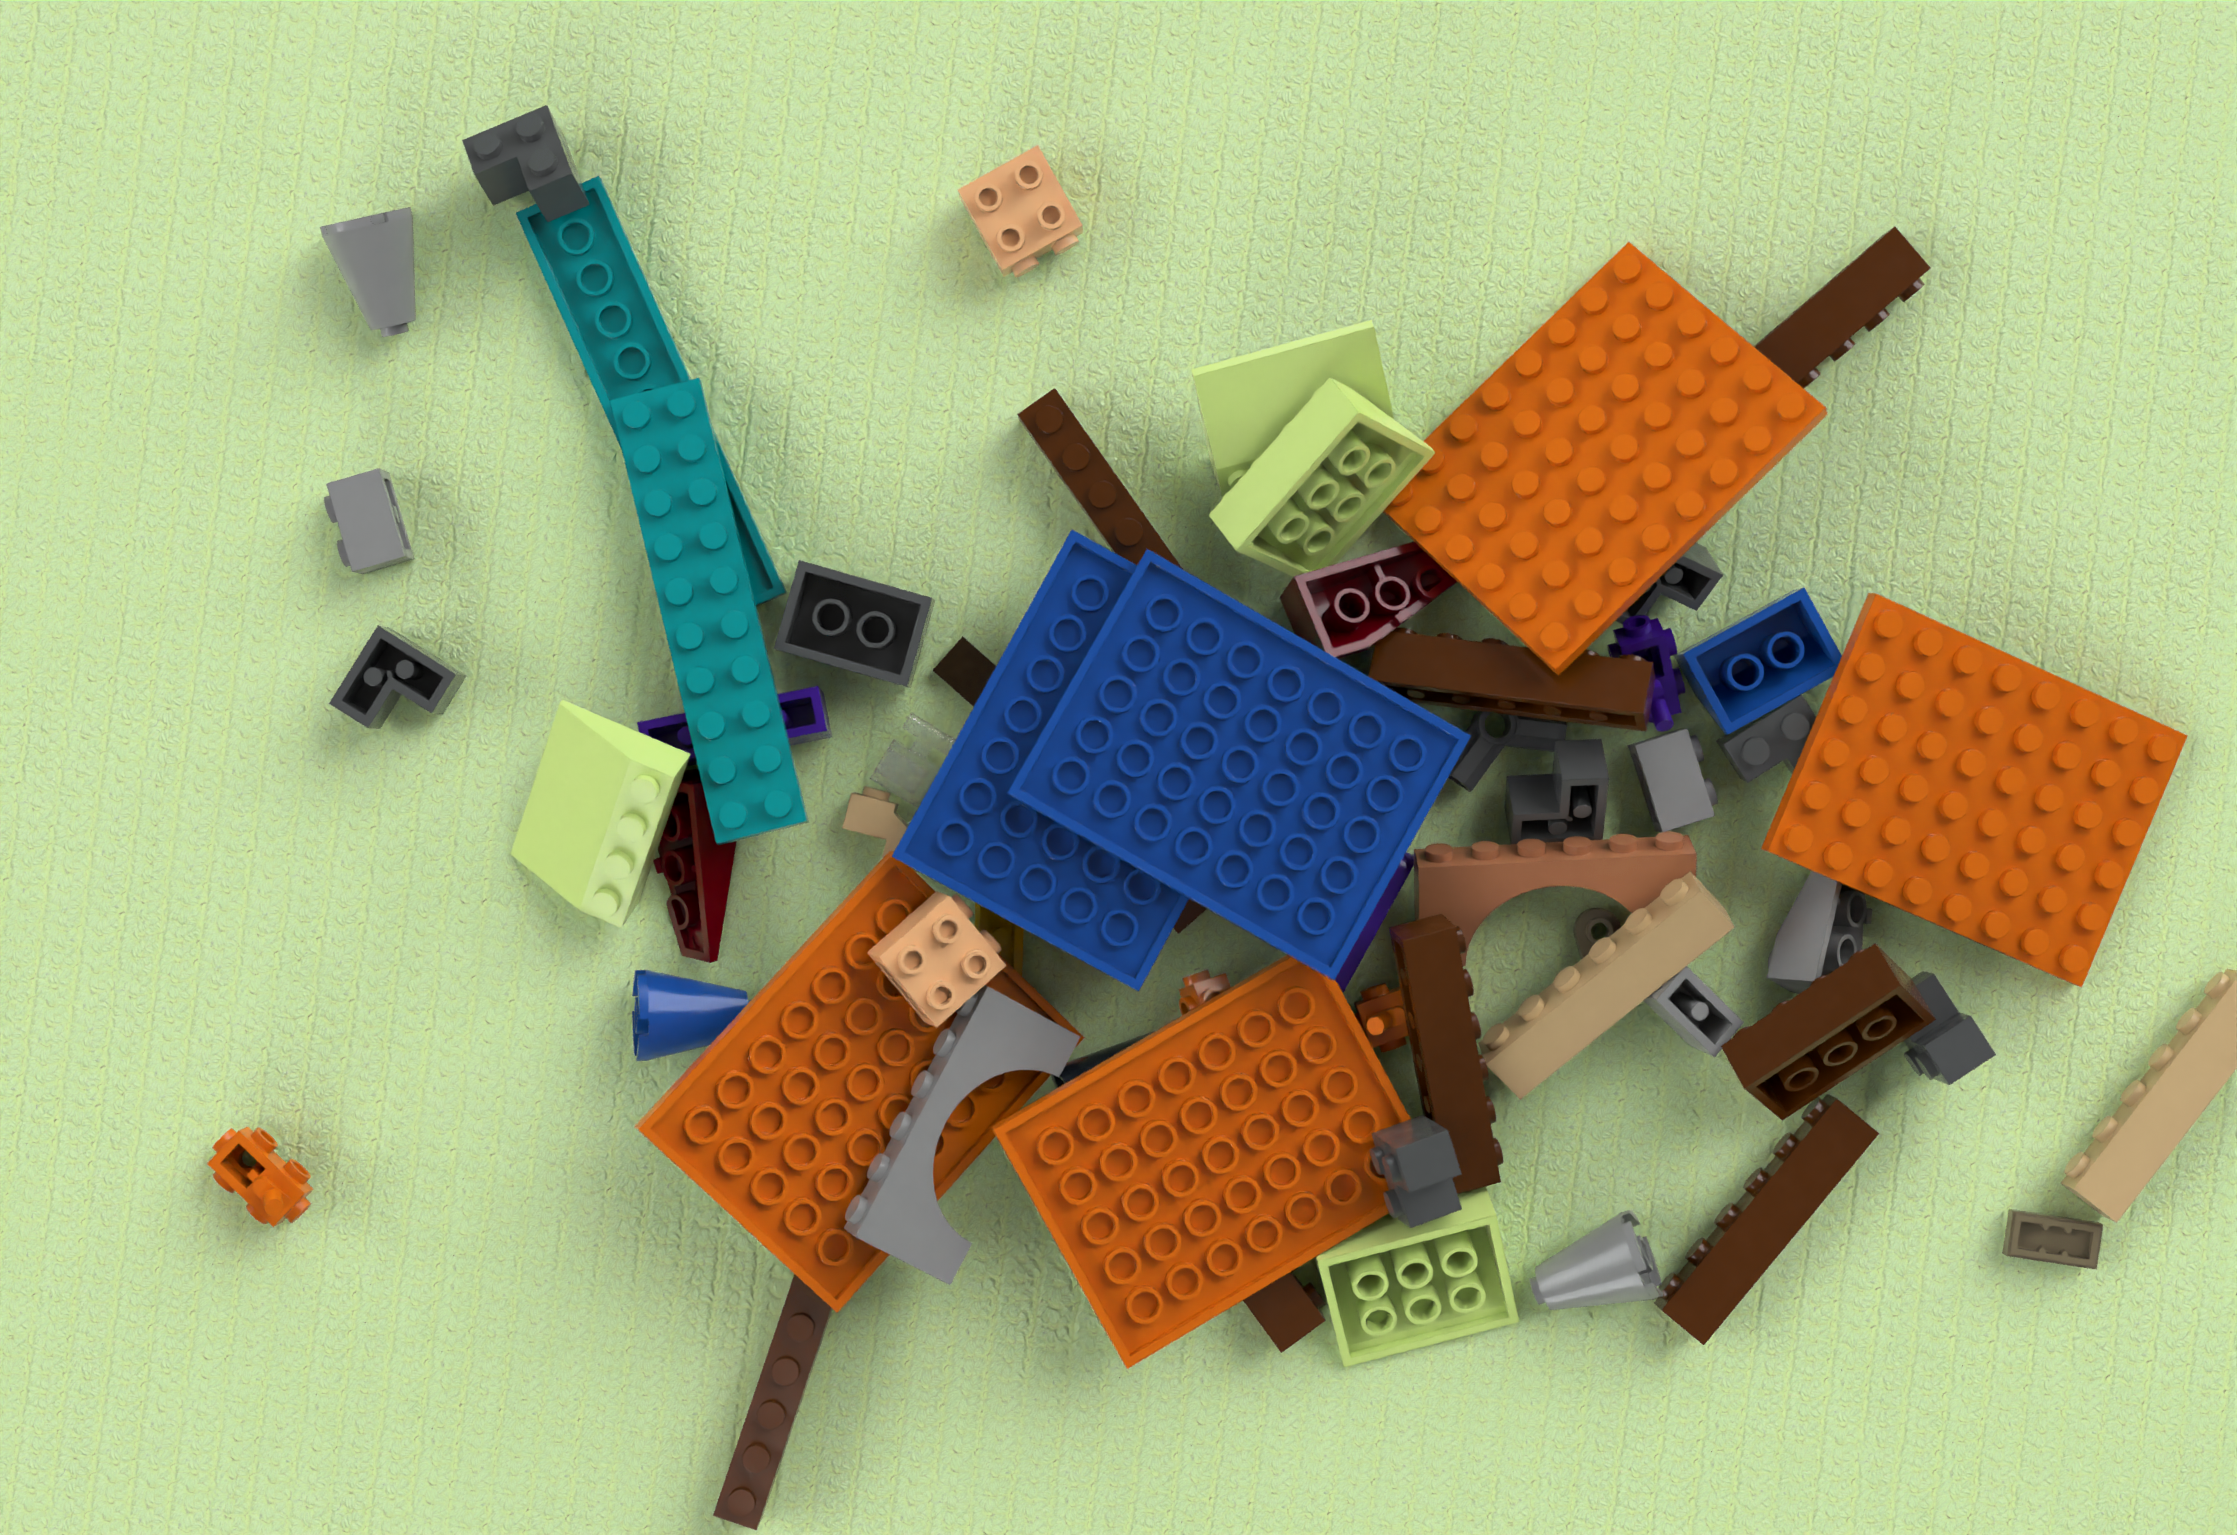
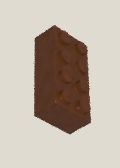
(1827, 1032)

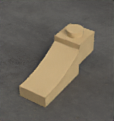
(875, 816)

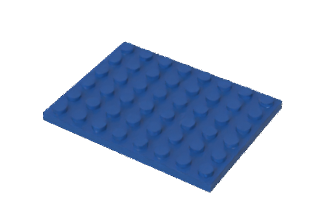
(1239, 765)
(1003, 850)

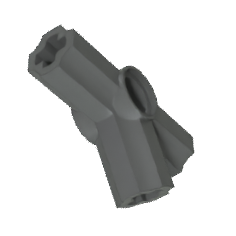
(1518, 733)

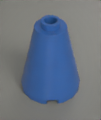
(679, 1013)

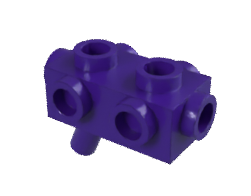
(1649, 640)

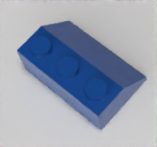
(1761, 661)

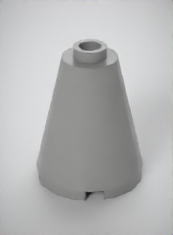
(378, 266)
(1600, 1269)

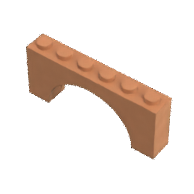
(1478, 878)

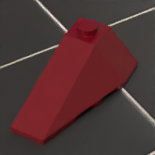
(1362, 599)
(695, 872)

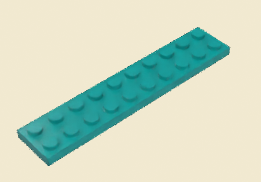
(624, 332)
(709, 611)

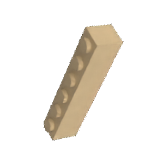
(1605, 984)
(2160, 1105)

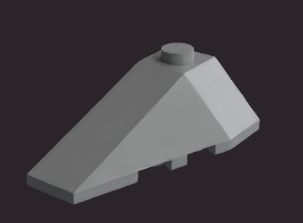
(1818, 933)

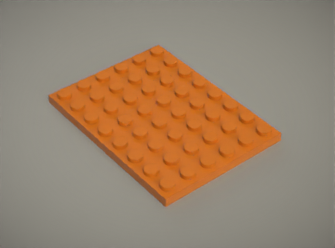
(1599, 456)
(1974, 790)
(808, 1085)
(1209, 1155)

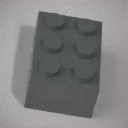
(854, 623)

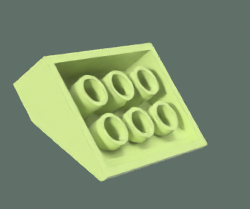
(1256, 394)
(1320, 482)
(598, 811)
(1419, 1284)

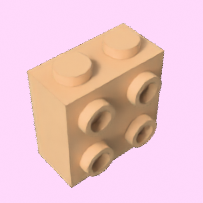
(1021, 212)
(938, 957)

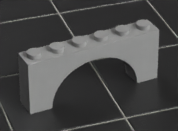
(899, 1201)

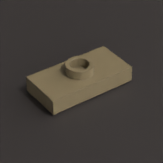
(2052, 1239)

